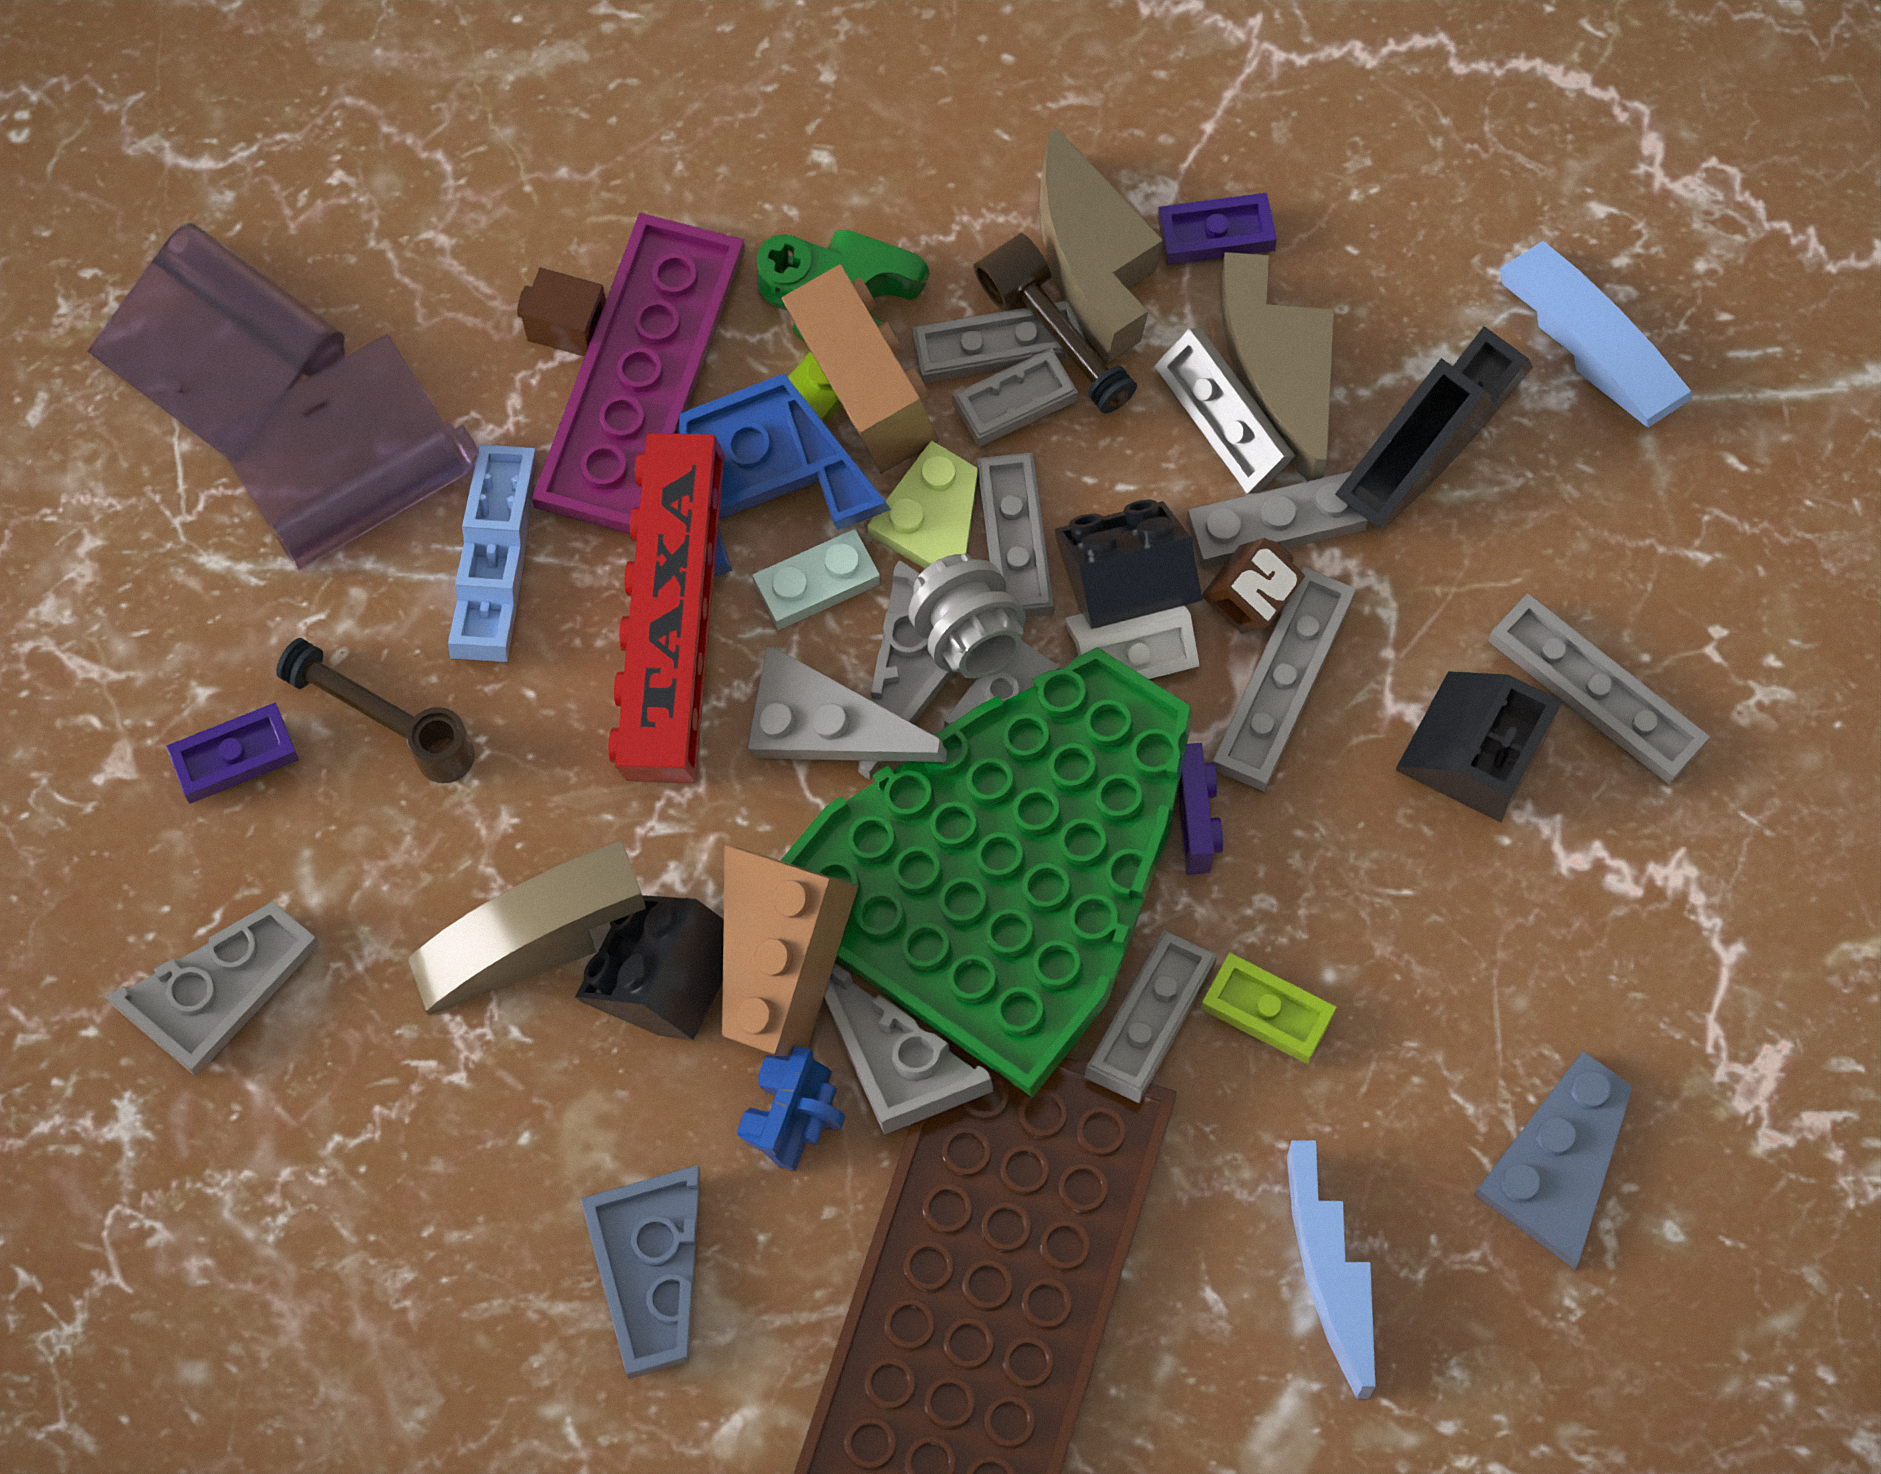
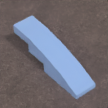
(1597, 333)
(492, 553)
(1337, 1287)

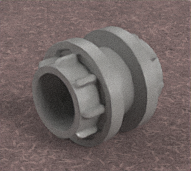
(967, 616)

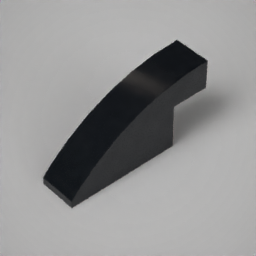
(1434, 427)

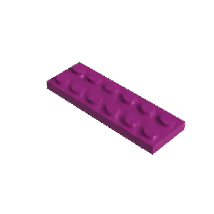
(638, 367)

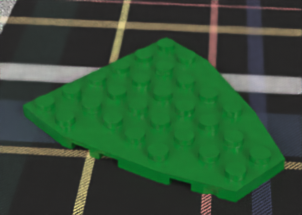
(1016, 866)

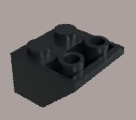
(1129, 563)
(1480, 739)
(659, 967)

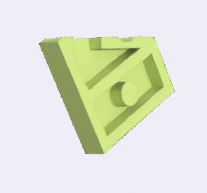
(929, 508)

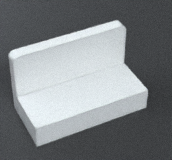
(1147, 644)

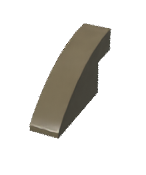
(1095, 248)
(1280, 358)
(527, 928)

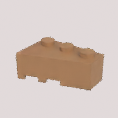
(863, 366)
(778, 948)

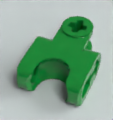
(879, 264)

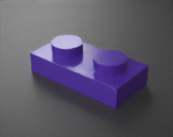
(1216, 226)
(232, 753)
(1200, 833)

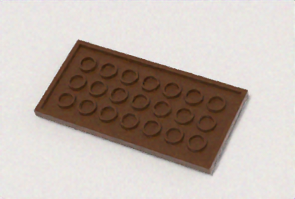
(989, 1281)

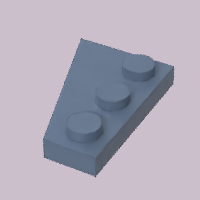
(1560, 1160)
(647, 1265)

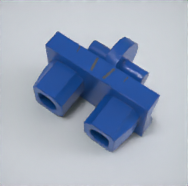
(798, 1111)

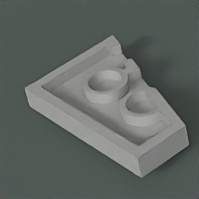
(215, 990)

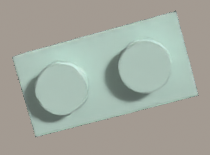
(816, 579)

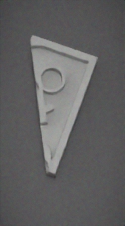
(905, 671)
(819, 719)
(898, 1064)

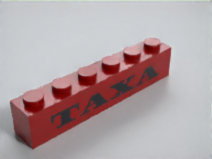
(668, 608)

